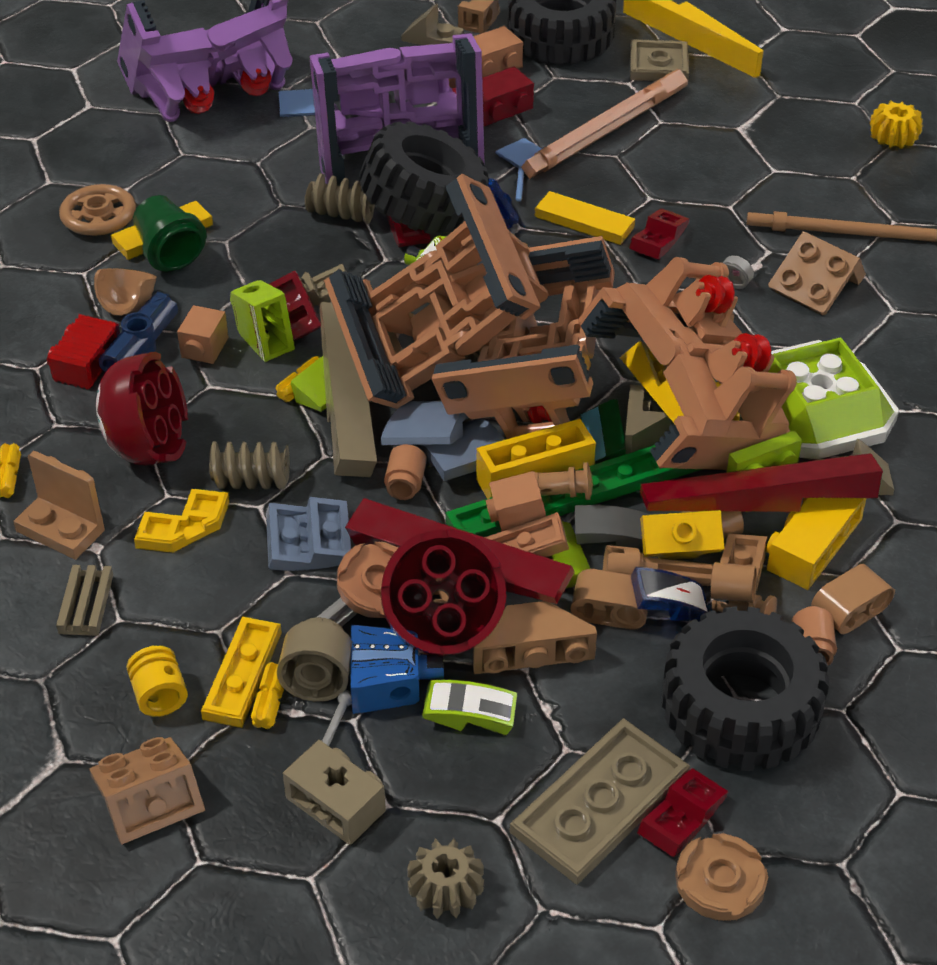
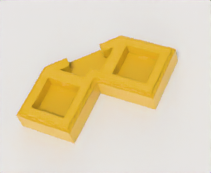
(169, 532)

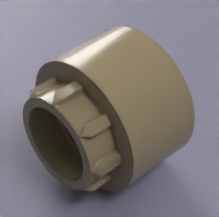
(315, 660)

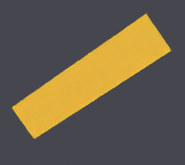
(650, 374)

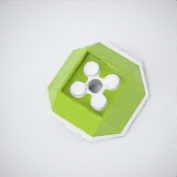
(833, 399)

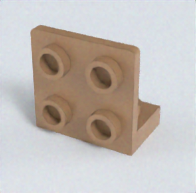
(816, 273)
(66, 508)
(147, 788)

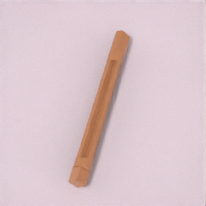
(604, 123)

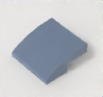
(423, 425)
(460, 456)
(307, 535)

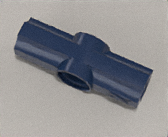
(140, 330)

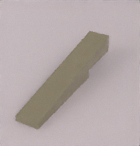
(345, 402)

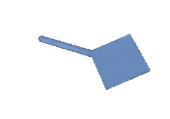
(296, 103)
(517, 154)

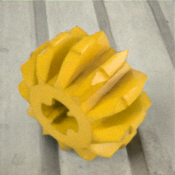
(896, 124)

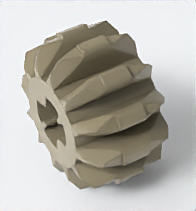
(445, 878)

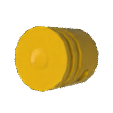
(157, 678)

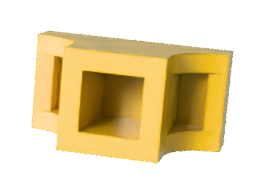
(682, 534)

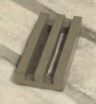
(89, 577)

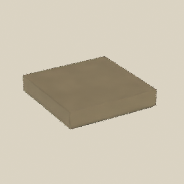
(657, 58)

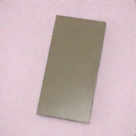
(598, 801)

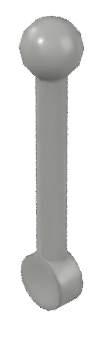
(344, 700)

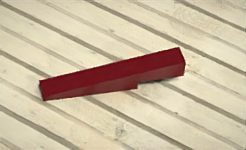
(768, 488)
(522, 570)

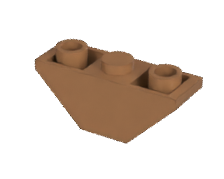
(535, 637)

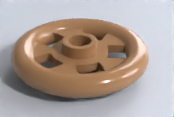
(97, 207)

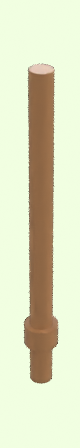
(780, 221)

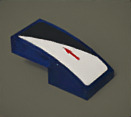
(668, 591)

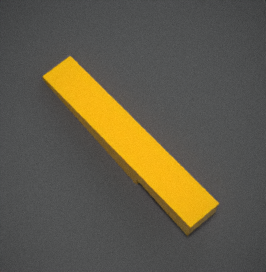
(699, 30)

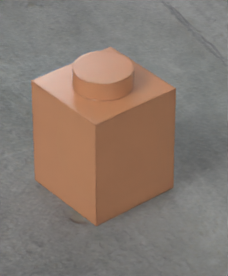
(203, 334)
(515, 501)

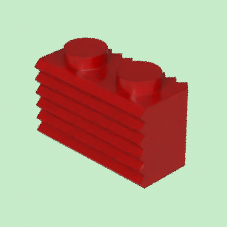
(79, 349)

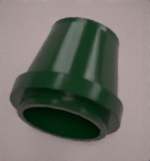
(168, 233)

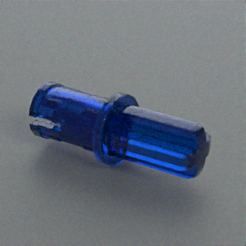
(504, 203)

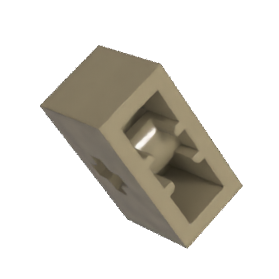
(335, 791)

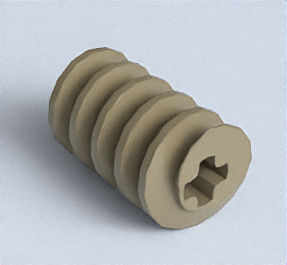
(338, 199)
(249, 466)

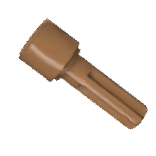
(625, 559)

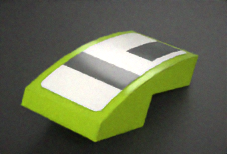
(460, 702)

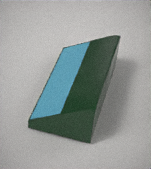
(606, 429)

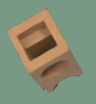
(477, 15)

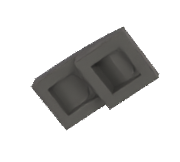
(608, 524)

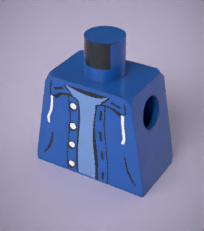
(387, 669)

